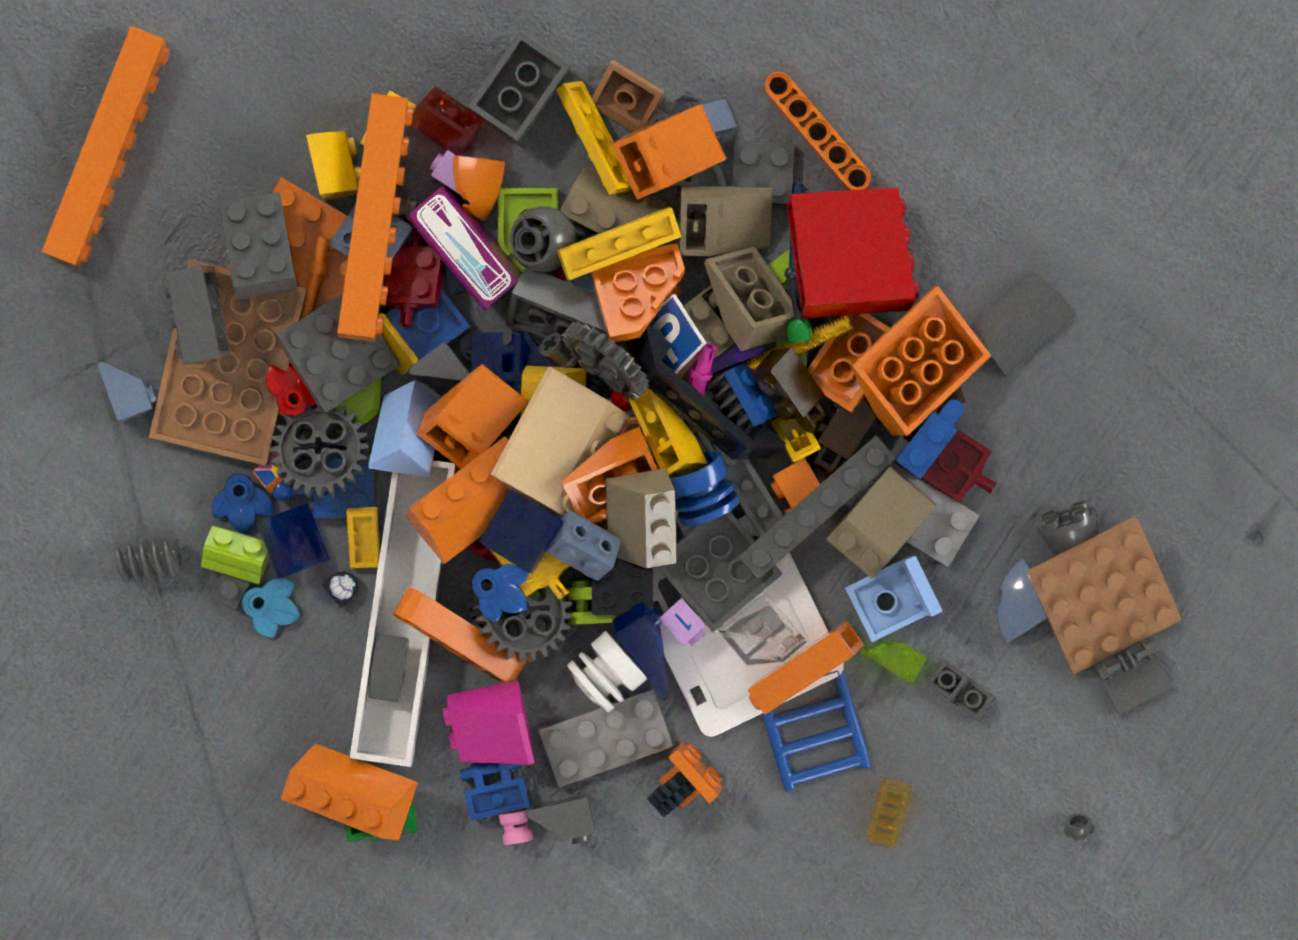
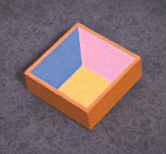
(267, 475)

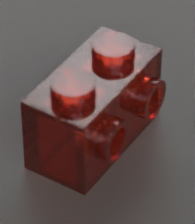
(447, 121)

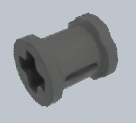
(557, 351)

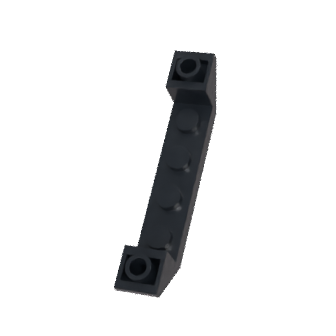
(694, 408)

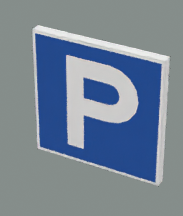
(679, 330)

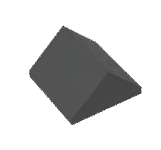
(440, 365)

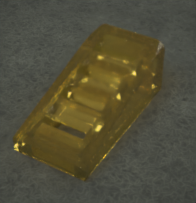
(896, 787)

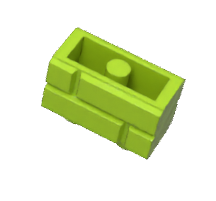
(235, 554)

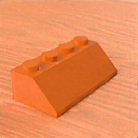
(461, 506)
(350, 792)

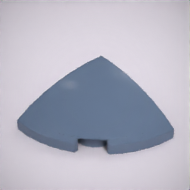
(1018, 603)

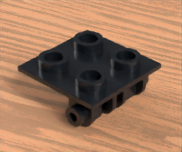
(622, 589)

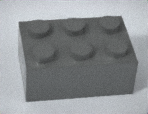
(519, 88)
(258, 245)
(197, 314)

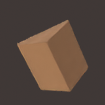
(626, 97)

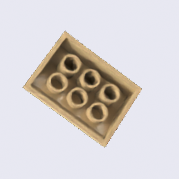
(554, 438)

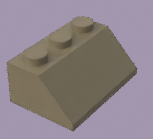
(597, 211)
(643, 517)

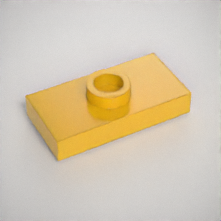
(363, 537)

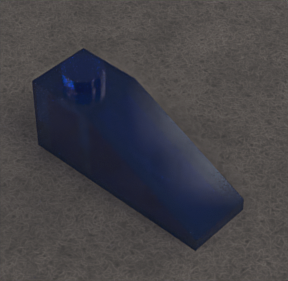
(642, 638)

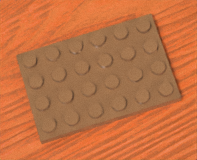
(225, 400)

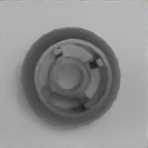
(538, 245)

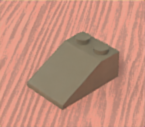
(749, 298)
(880, 521)

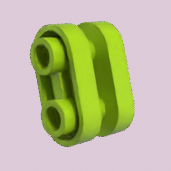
(581, 592)

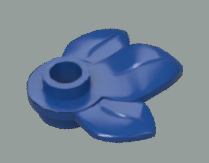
(241, 507)
(504, 593)

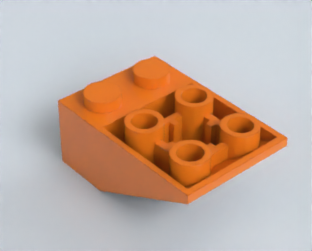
(668, 151)
(470, 416)

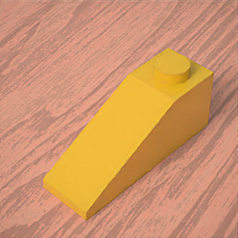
(667, 436)

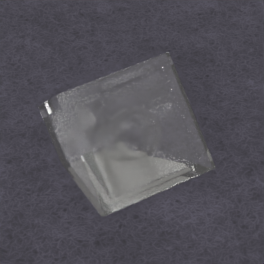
(761, 632)

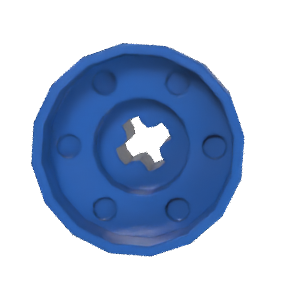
(704, 493)

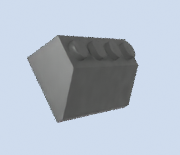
(551, 305)

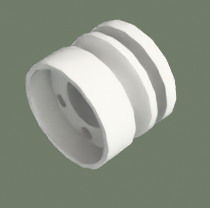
(606, 672)

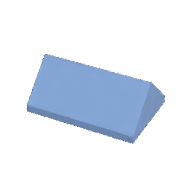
(396, 439)

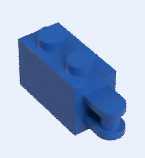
(930, 439)

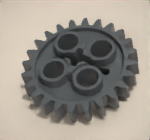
(605, 360)
(318, 475)
(528, 638)

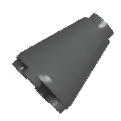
(1069, 527)

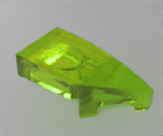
(897, 658)

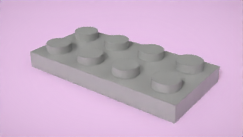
(943, 528)
(605, 739)

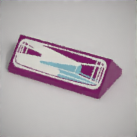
(465, 247)

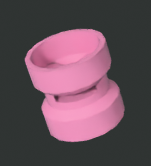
(515, 834)

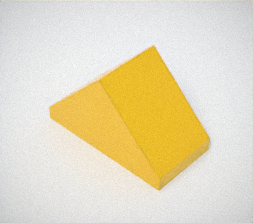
(798, 441)

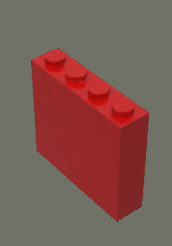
(851, 252)

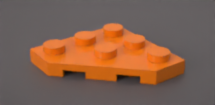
(636, 289)

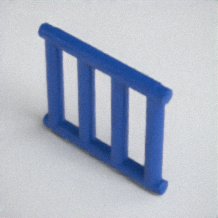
(851, 730)

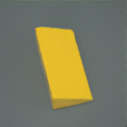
(398, 346)

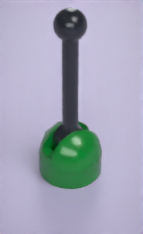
(799, 328)

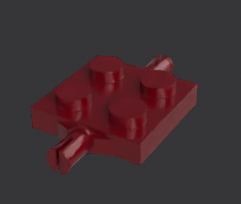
(414, 279)
(958, 467)

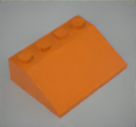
(918, 363)

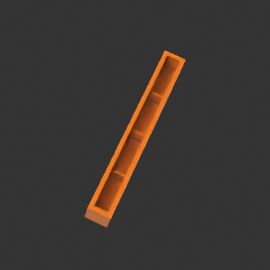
(106, 146)
(373, 218)

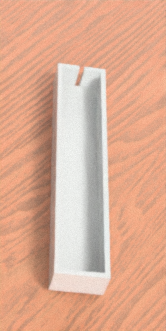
(385, 728)

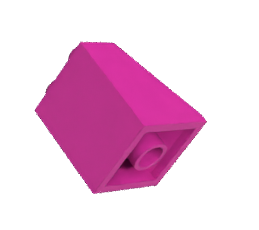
(490, 725)

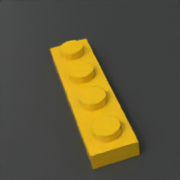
(594, 136)
(619, 243)

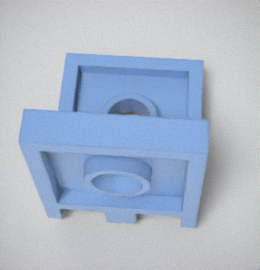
(910, 592)

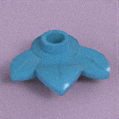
(275, 607)

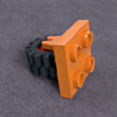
(685, 781)

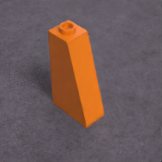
(805, 668)

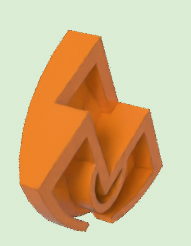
(478, 183)

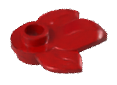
(286, 384)

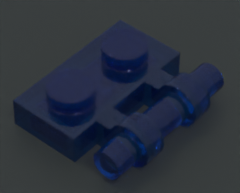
(488, 350)

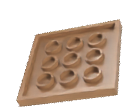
(1104, 595)

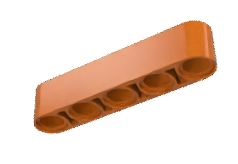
(815, 118)
(455, 635)

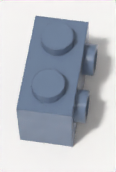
(584, 546)

